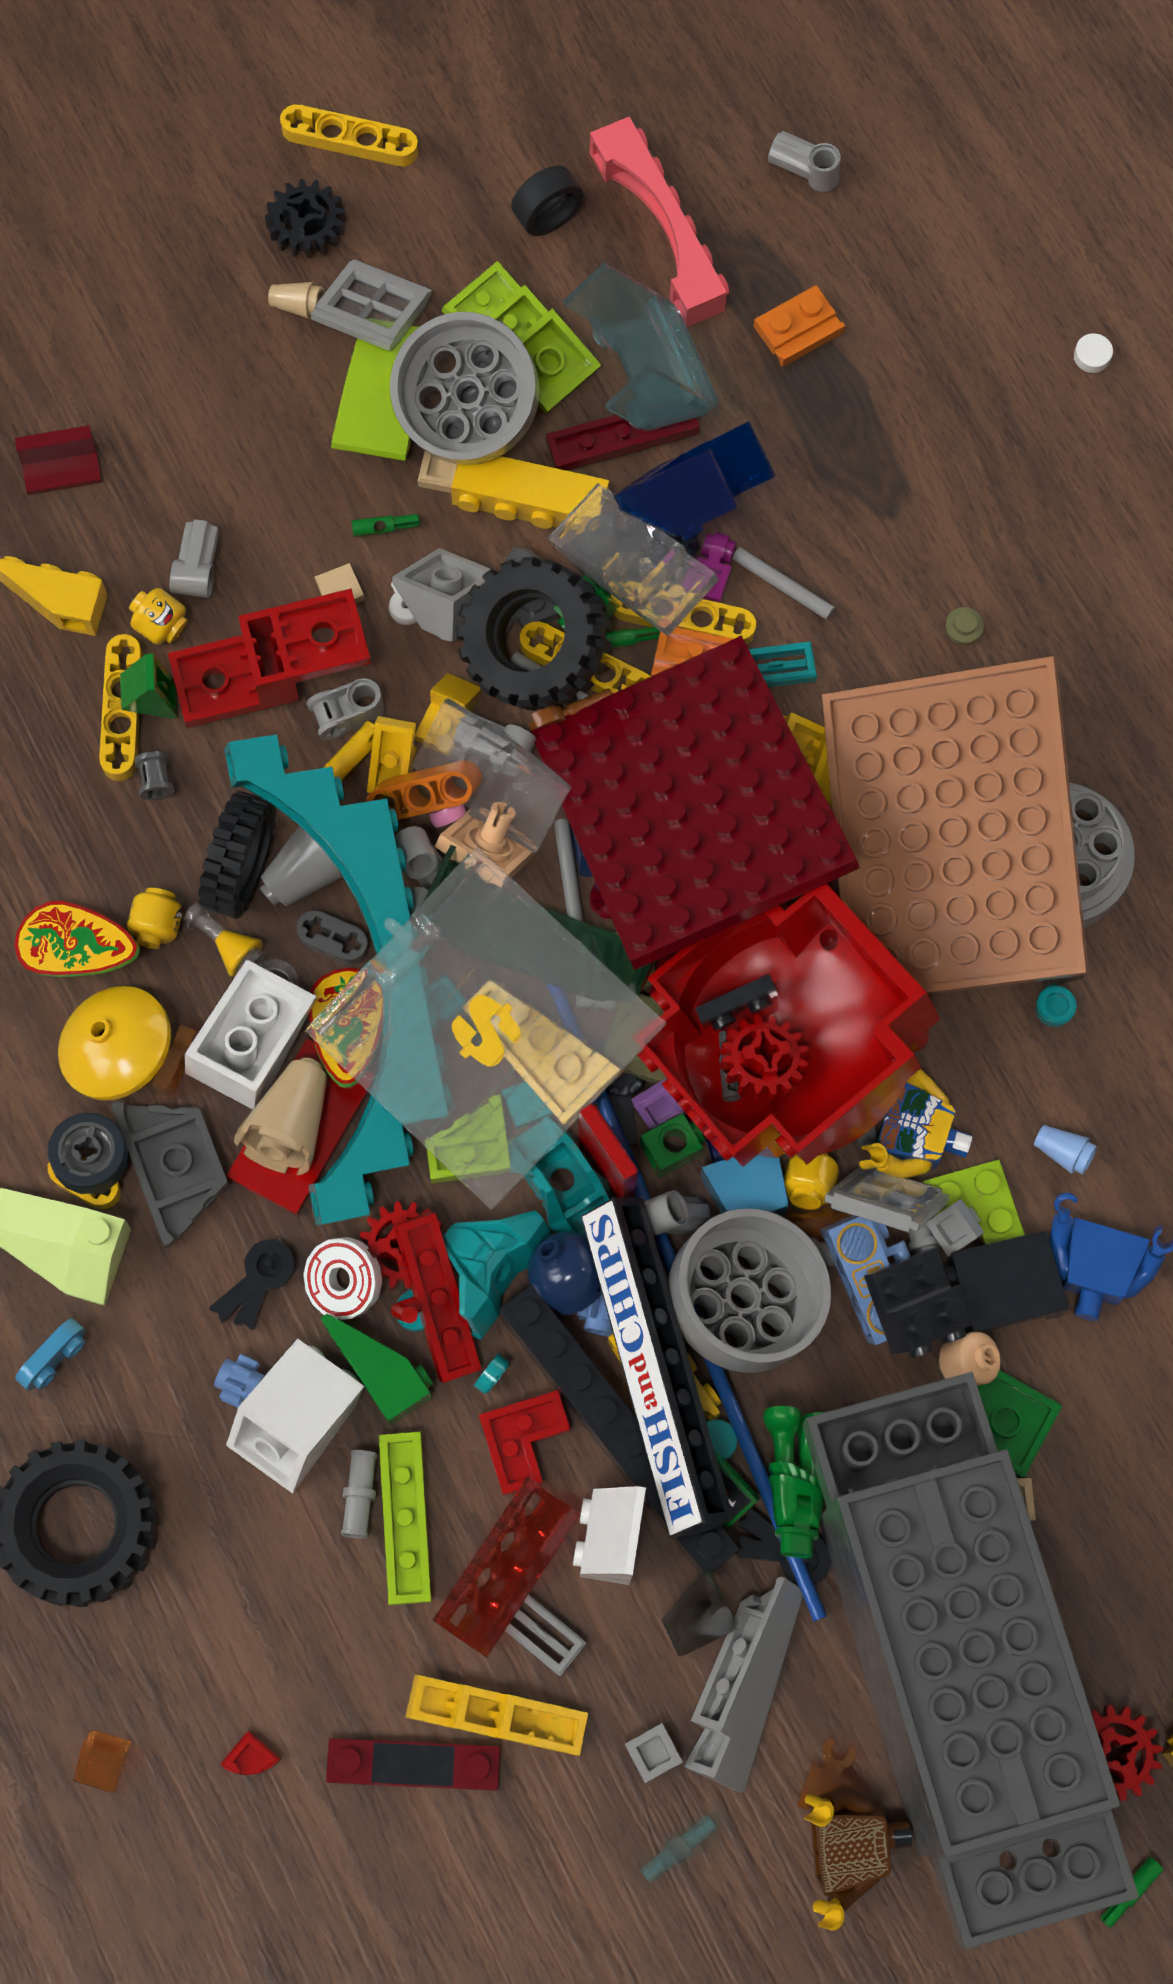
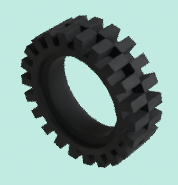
(237, 855)

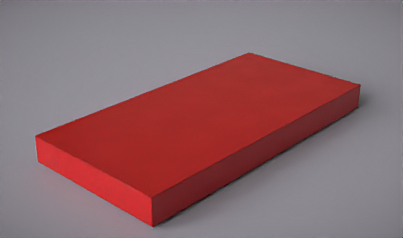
(287, 1188)

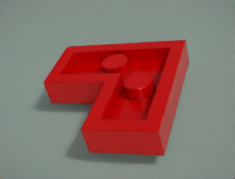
(513, 1430)

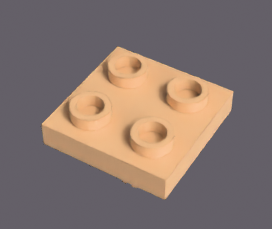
(489, 837)

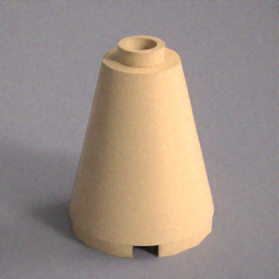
(287, 1119)

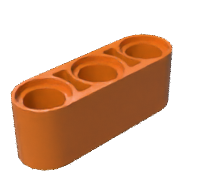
(438, 782)

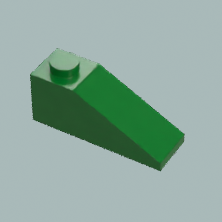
(383, 1372)

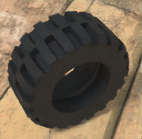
(487, 623)

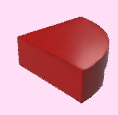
(250, 1757)

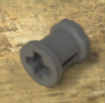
(154, 775)

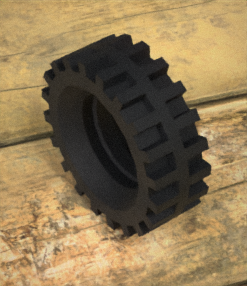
(36, 1483)

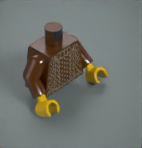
(850, 1848)

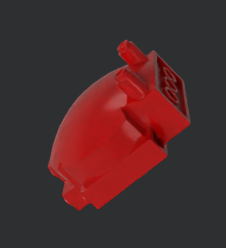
(834, 987)

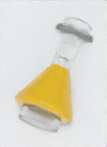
(232, 946)

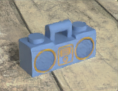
(857, 1250)

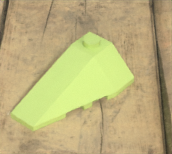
(64, 1243)

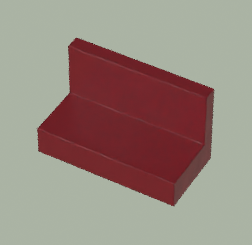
(58, 460)

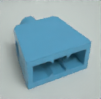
(747, 1187)

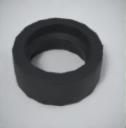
(547, 200)

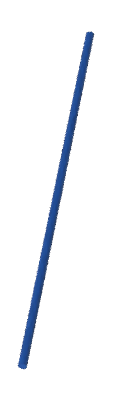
(721, 1383)

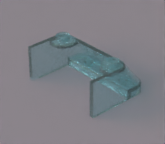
(654, 347)

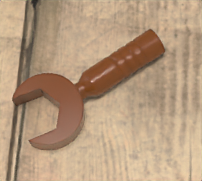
(556, 715)

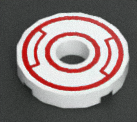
(322, 1282)

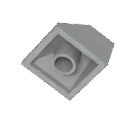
(437, 589)

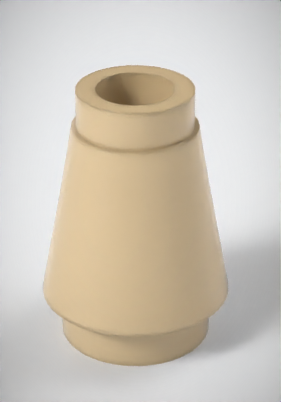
(296, 297)

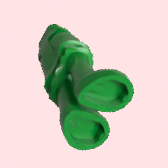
(795, 1489)

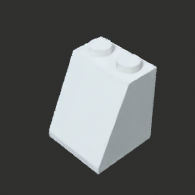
(294, 1414)

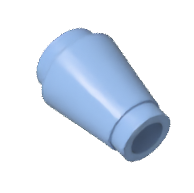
(1066, 1148)

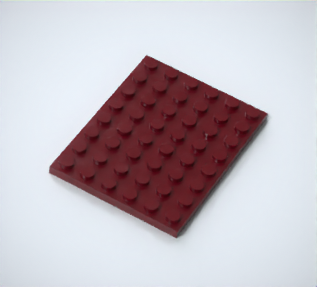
(693, 802)

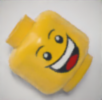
(158, 616)
(154, 917)

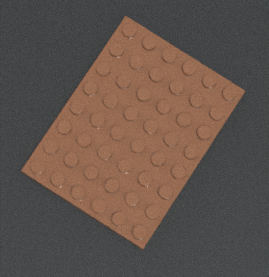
(961, 824)

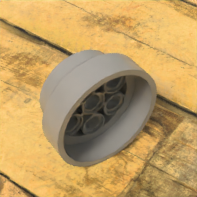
(417, 374)
(1107, 873)
(777, 1256)

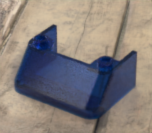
(697, 483)

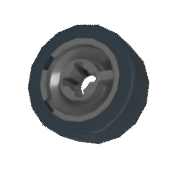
(100, 1169)

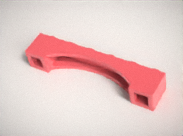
(624, 157)

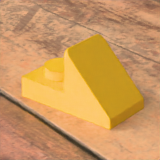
(449, 687)
(391, 750)

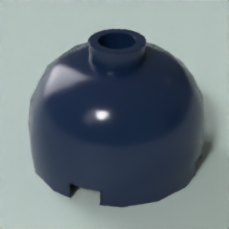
(564, 1272)

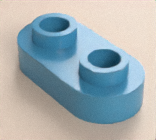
(39, 1368)

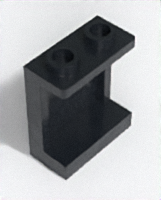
(1008, 1282)

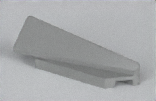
(743, 1686)

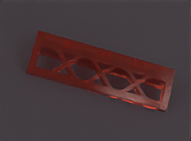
(511, 1571)

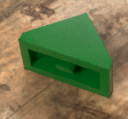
(149, 689)

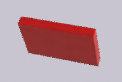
(606, 1152)

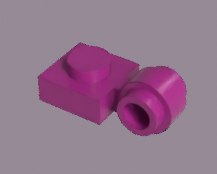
(718, 549)

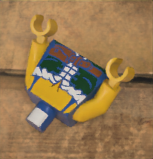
(916, 1131)

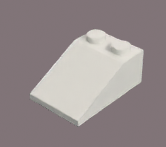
(249, 1034)
(611, 1534)

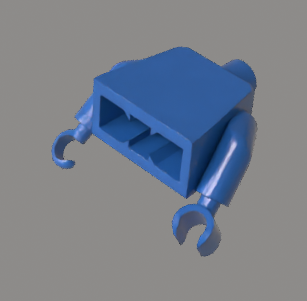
(1102, 1261)

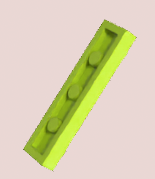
(404, 1519)

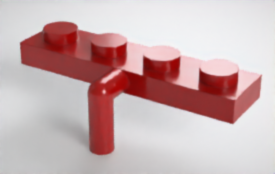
(434, 1297)

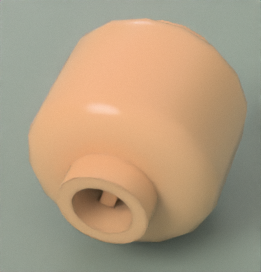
(971, 1354)

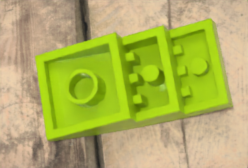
(556, 351)
(366, 412)

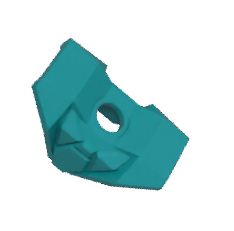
(587, 1192)
(488, 1260)

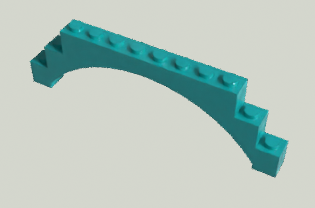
(365, 852)

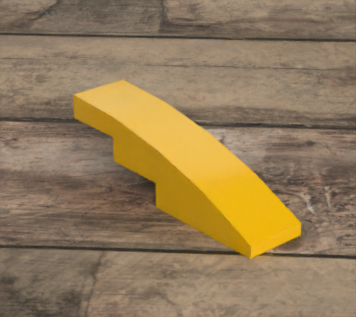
(497, 1715)

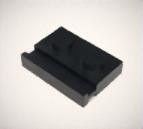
(752, 996)

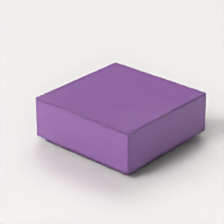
(656, 1106)

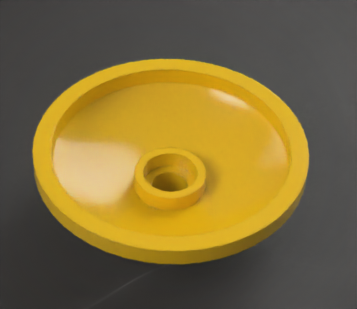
(127, 1051)

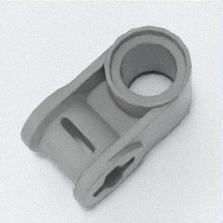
(344, 709)

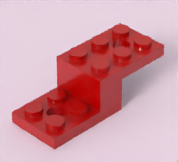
(269, 658)

